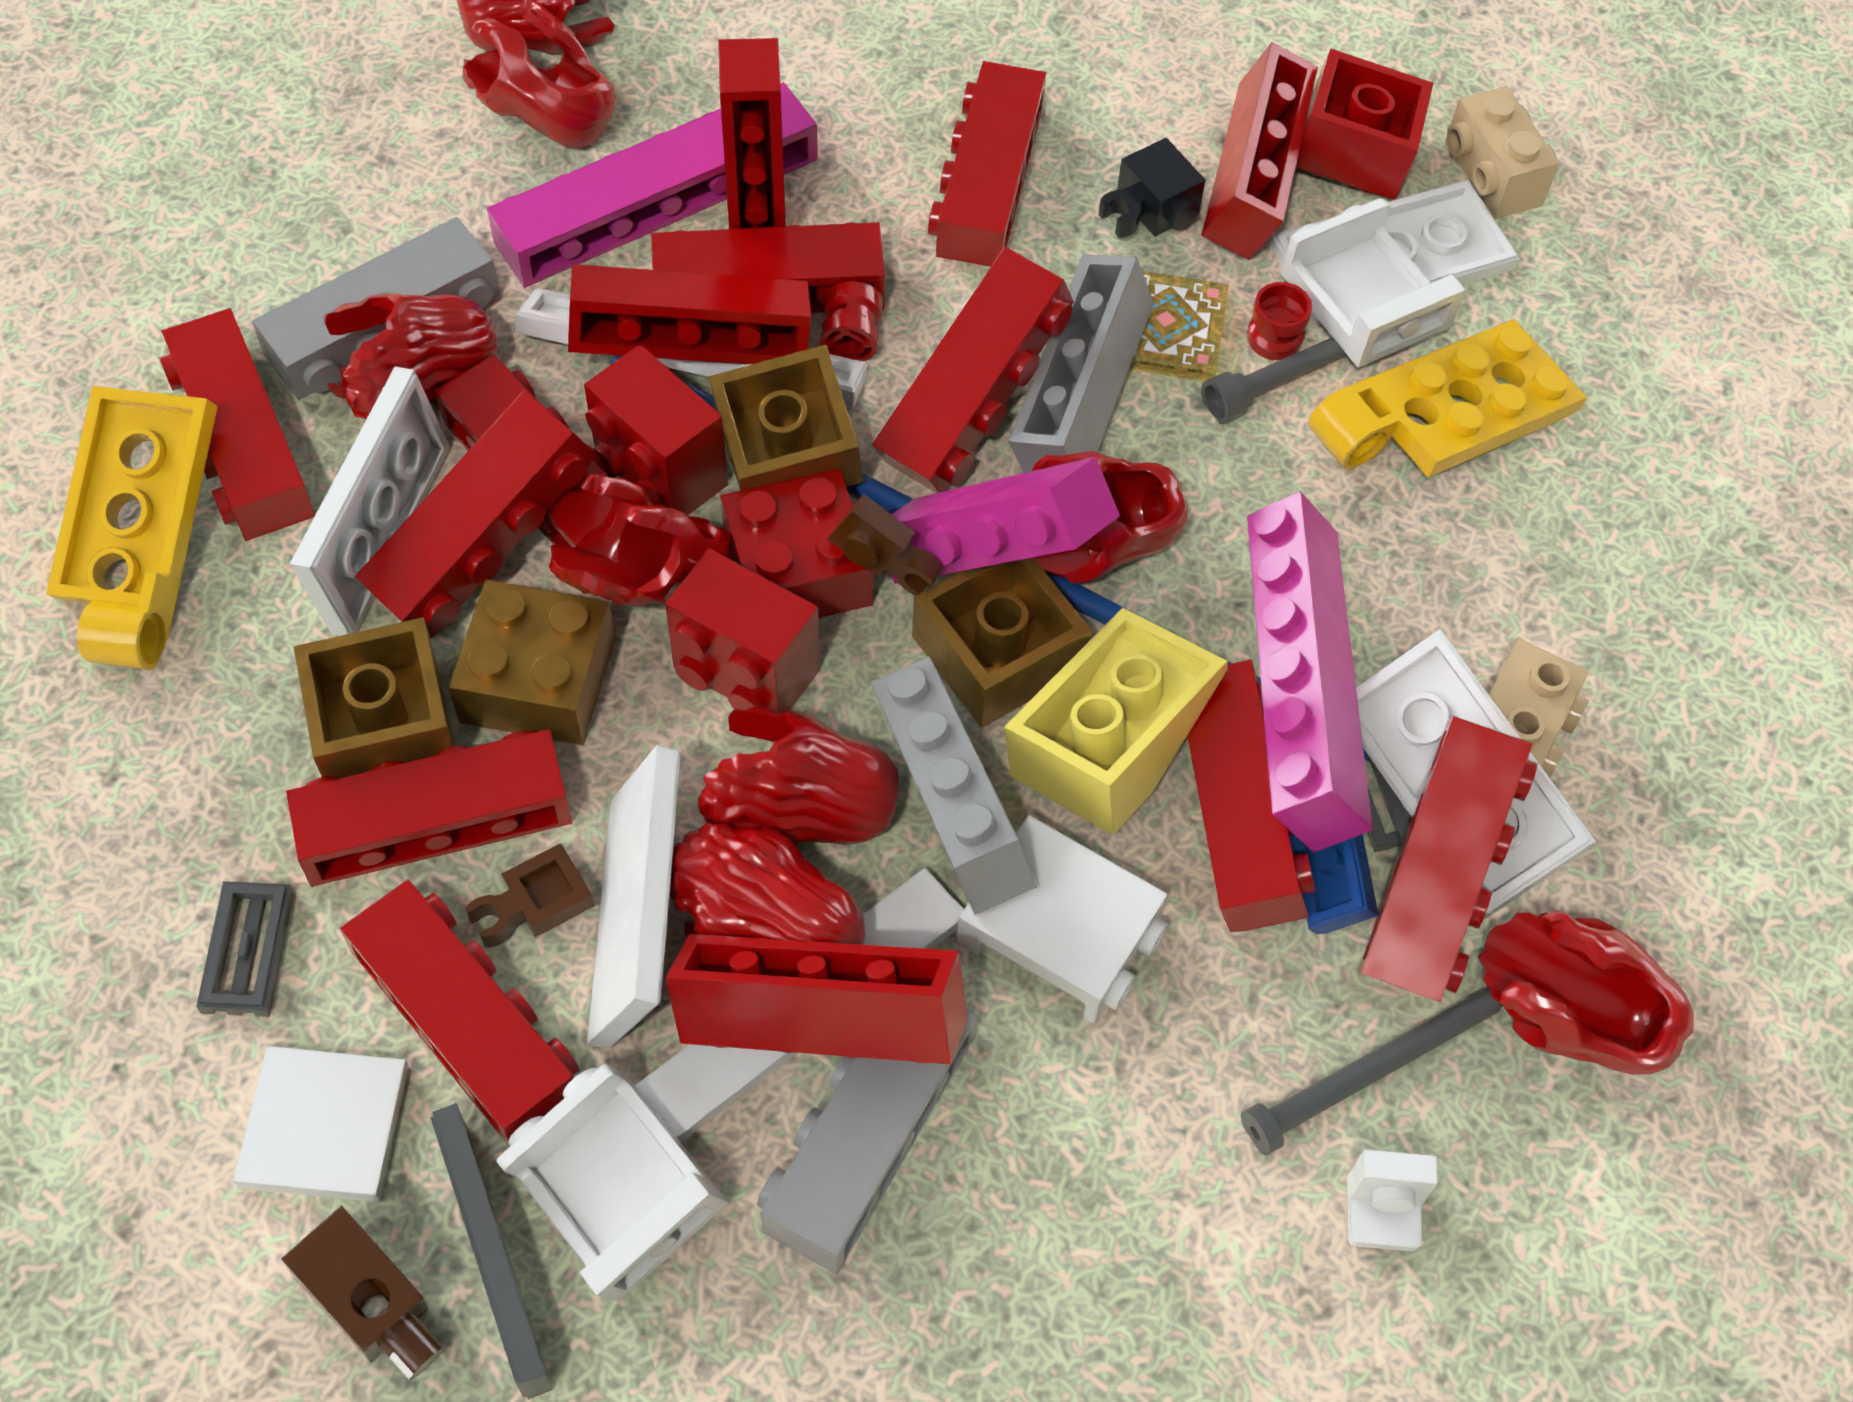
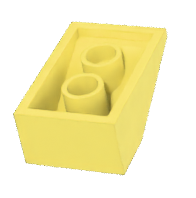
(1112, 719)

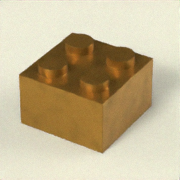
(786, 420)
(997, 634)
(533, 661)
(373, 698)

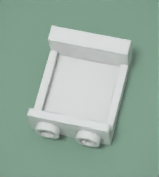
(1367, 285)
(1076, 925)
(612, 1180)

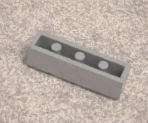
(431, 264)
(1085, 363)
(954, 786)
(852, 1152)

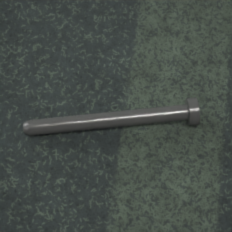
(1268, 1125)

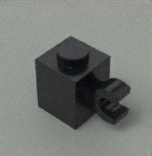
(1154, 188)

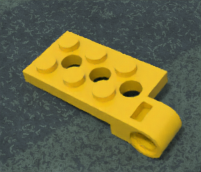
(1365, 415)
(135, 619)

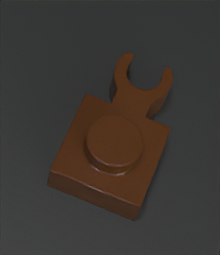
(881, 542)
(538, 892)

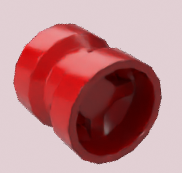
(1279, 320)
(853, 329)

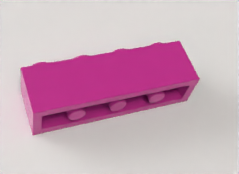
(1012, 516)

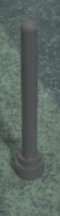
(1231, 394)

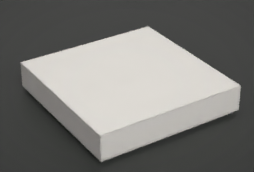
(322, 1124)

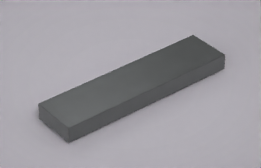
(491, 1253)

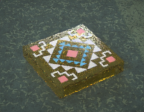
(1182, 327)

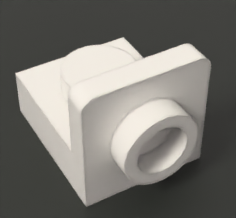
(1387, 1199)

